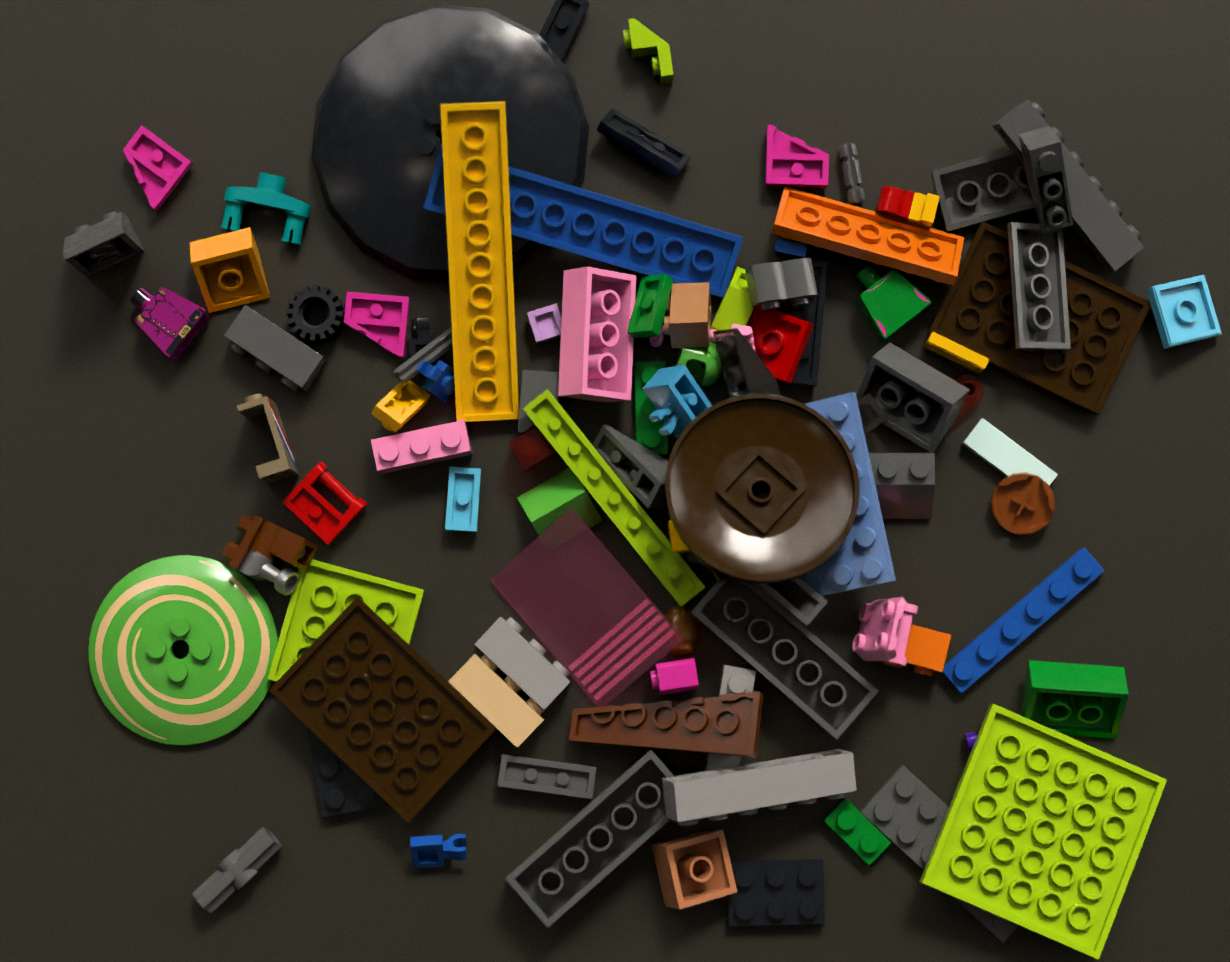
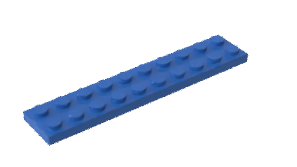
(610, 229)

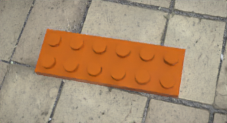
(868, 235)

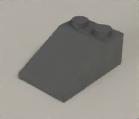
(102, 244)

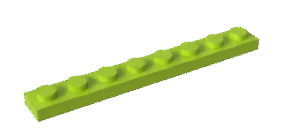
(613, 497)

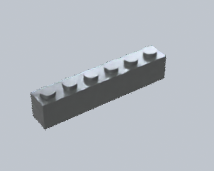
(1093, 217)

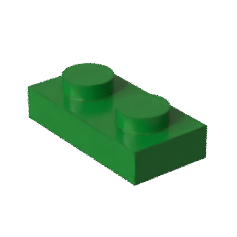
(650, 306)
(856, 831)

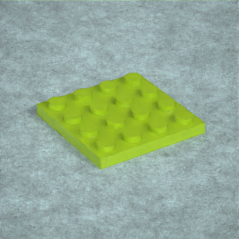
(325, 593)

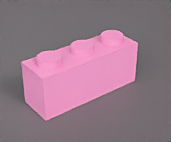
(421, 447)

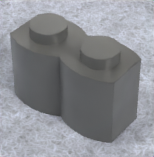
(781, 283)

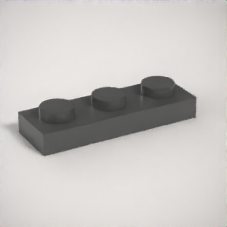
(547, 776)

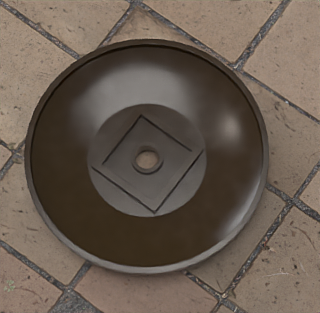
(769, 444)

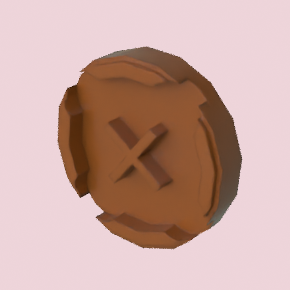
(1023, 503)

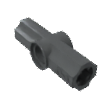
(237, 870)

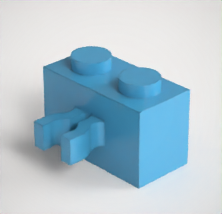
(676, 399)

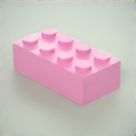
(594, 335)

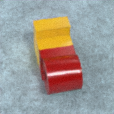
(908, 205)

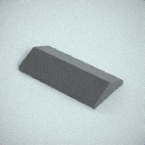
(981, 189)
(1038, 288)

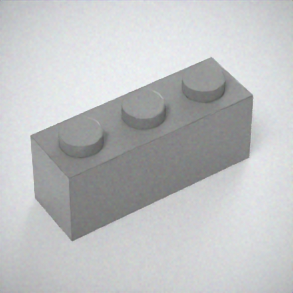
(524, 661)

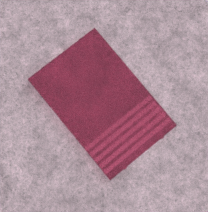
(586, 608)

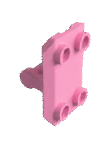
(881, 634)

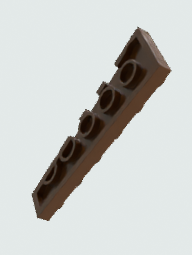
(696, 725)

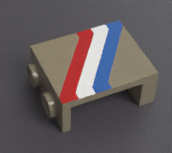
(285, 466)

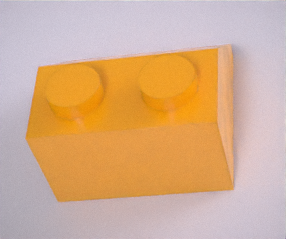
(229, 270)

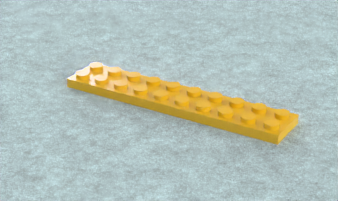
(480, 260)

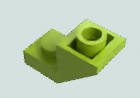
(646, 43)
(736, 303)

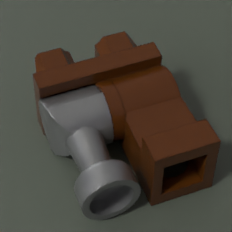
(262, 546)

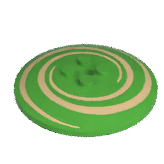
(228, 657)

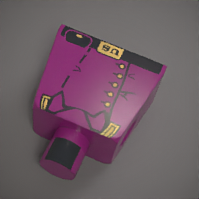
(169, 319)

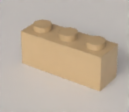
(497, 699)

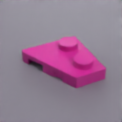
(793, 162)
(155, 165)
(379, 319)

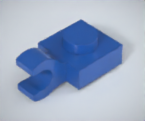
(439, 379)
(433, 851)

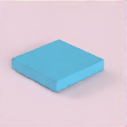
(1184, 311)

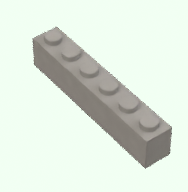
(758, 786)

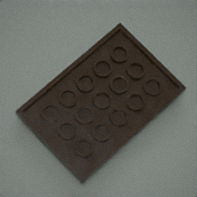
(1101, 324)
(383, 709)

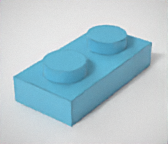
(463, 499)

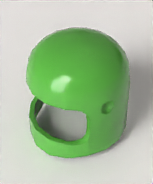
(694, 356)

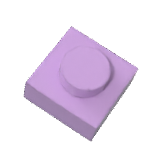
(545, 323)

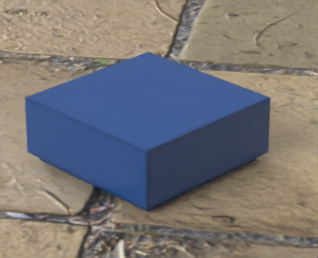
(790, 247)

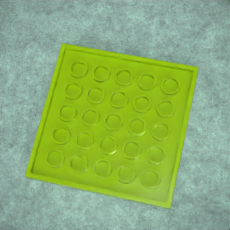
(1043, 831)

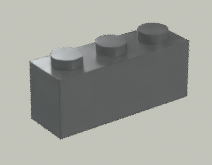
(274, 349)

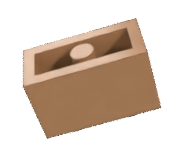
(689, 315)

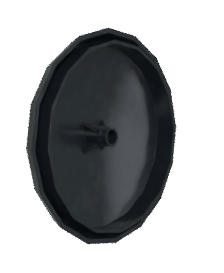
(383, 124)

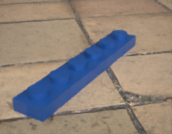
(1022, 619)

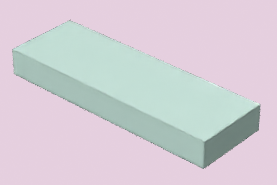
(1004, 453)

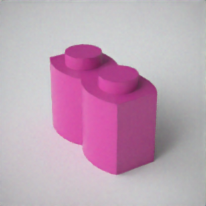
(675, 676)

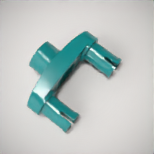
(271, 194)

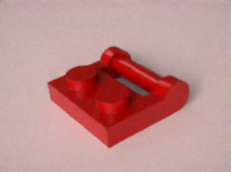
(317, 511)

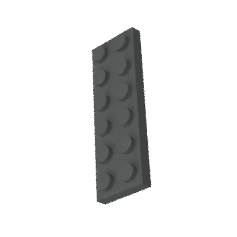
(912, 820)

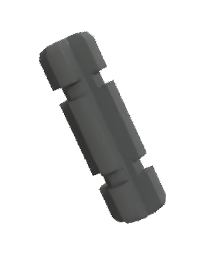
(851, 174)

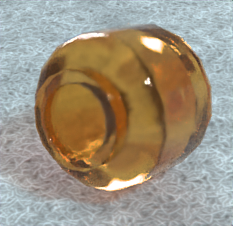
(688, 628)

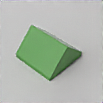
(556, 496)

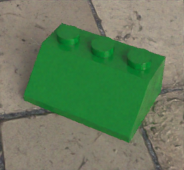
(1075, 698)

